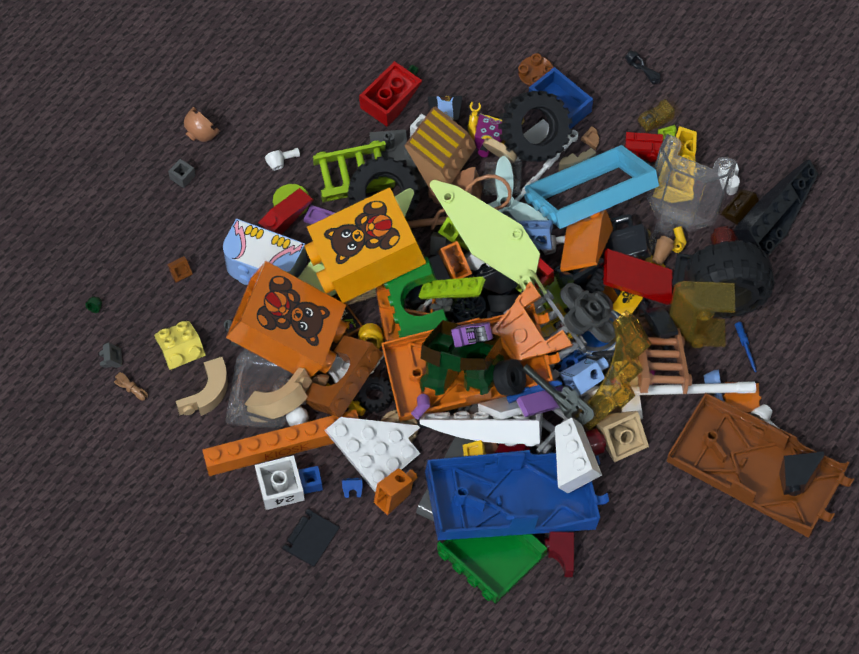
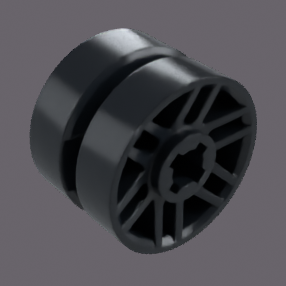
(468, 309)

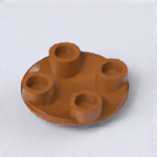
(533, 68)

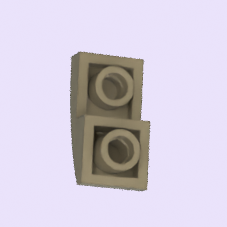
(572, 159)

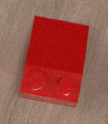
(389, 93)

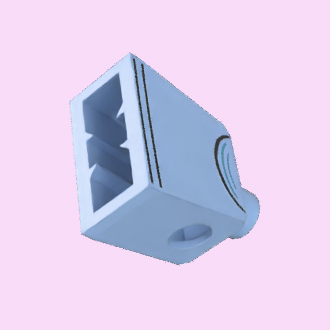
(584, 374)

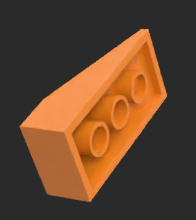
(586, 241)

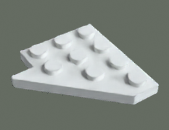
(374, 446)

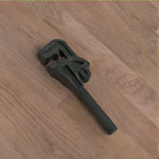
(568, 400)

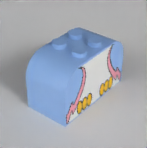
(251, 246)

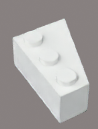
(574, 456)

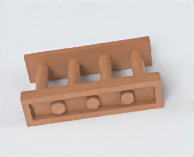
(646, 378)

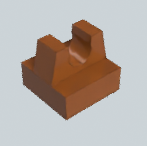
(179, 269)

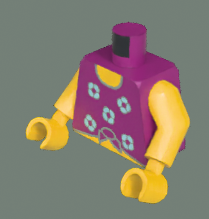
(484, 127)

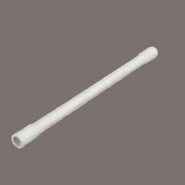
(738, 387)

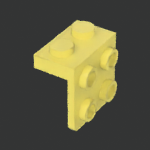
(180, 344)

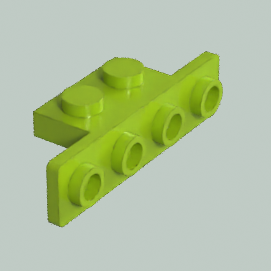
(452, 288)

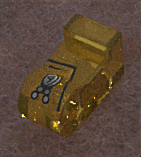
(657, 116)

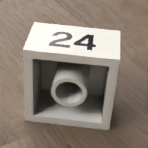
(279, 482)

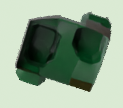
(447, 361)

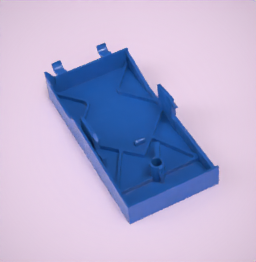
(506, 496)

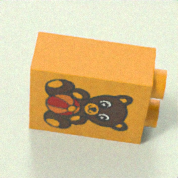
(363, 246)

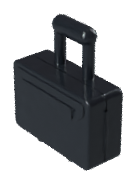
(630, 240)

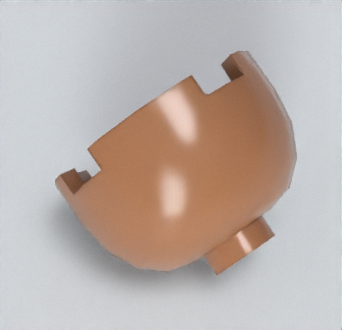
(199, 126)

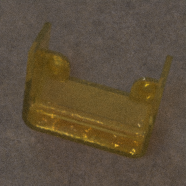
(694, 306)

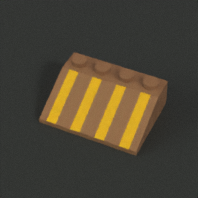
(439, 147)

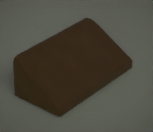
(740, 206)

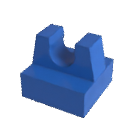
(352, 484)

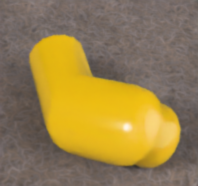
(680, 240)

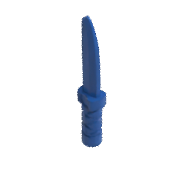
(744, 341)
(512, 398)

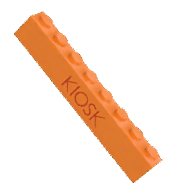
(270, 445)

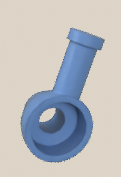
(713, 377)

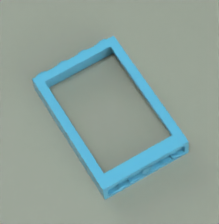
(643, 179)

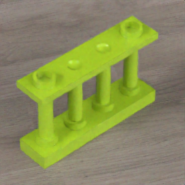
(333, 193)

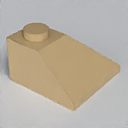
(623, 434)

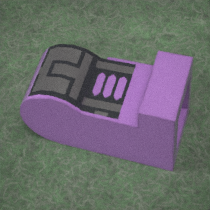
(471, 333)

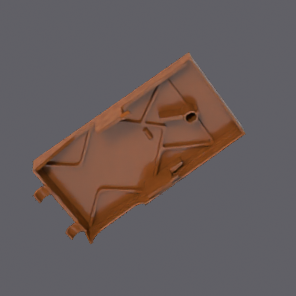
(745, 459)

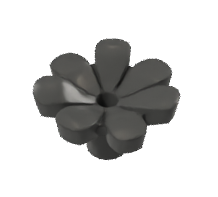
(443, 303)

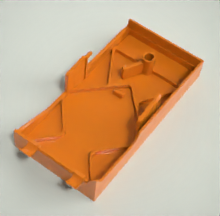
(407, 369)

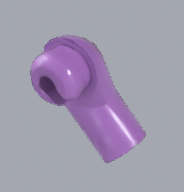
(423, 405)

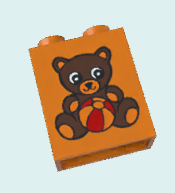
(288, 321)

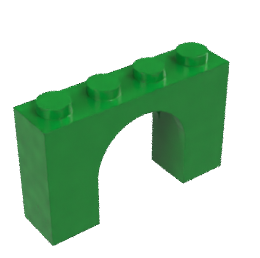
(398, 291)

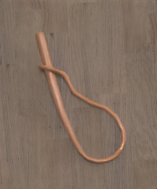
(440, 220)

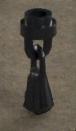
(632, 57)

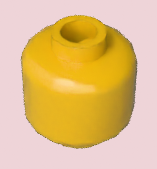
(371, 333)

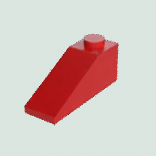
(286, 212)

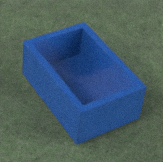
(574, 98)

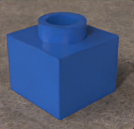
(310, 474)

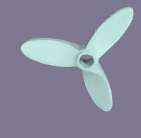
(517, 210)

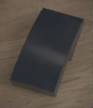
(662, 322)

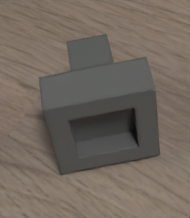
(112, 356)

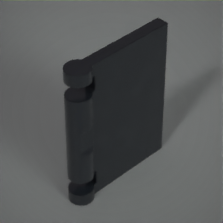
(311, 538)

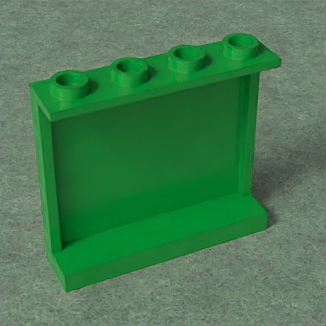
(493, 562)

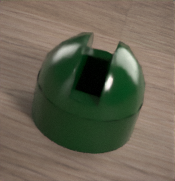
(94, 304)

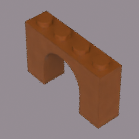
(337, 397)

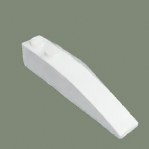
(487, 428)

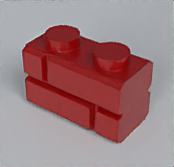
(644, 145)

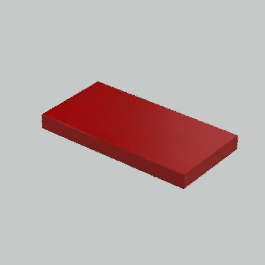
(637, 276)

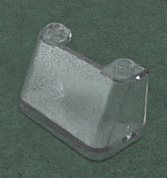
(251, 375)

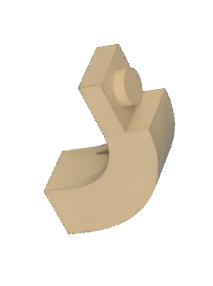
(211, 394)
(282, 400)

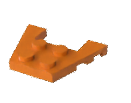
(389, 326)
(520, 334)

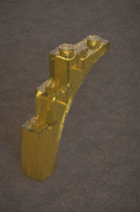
(625, 366)

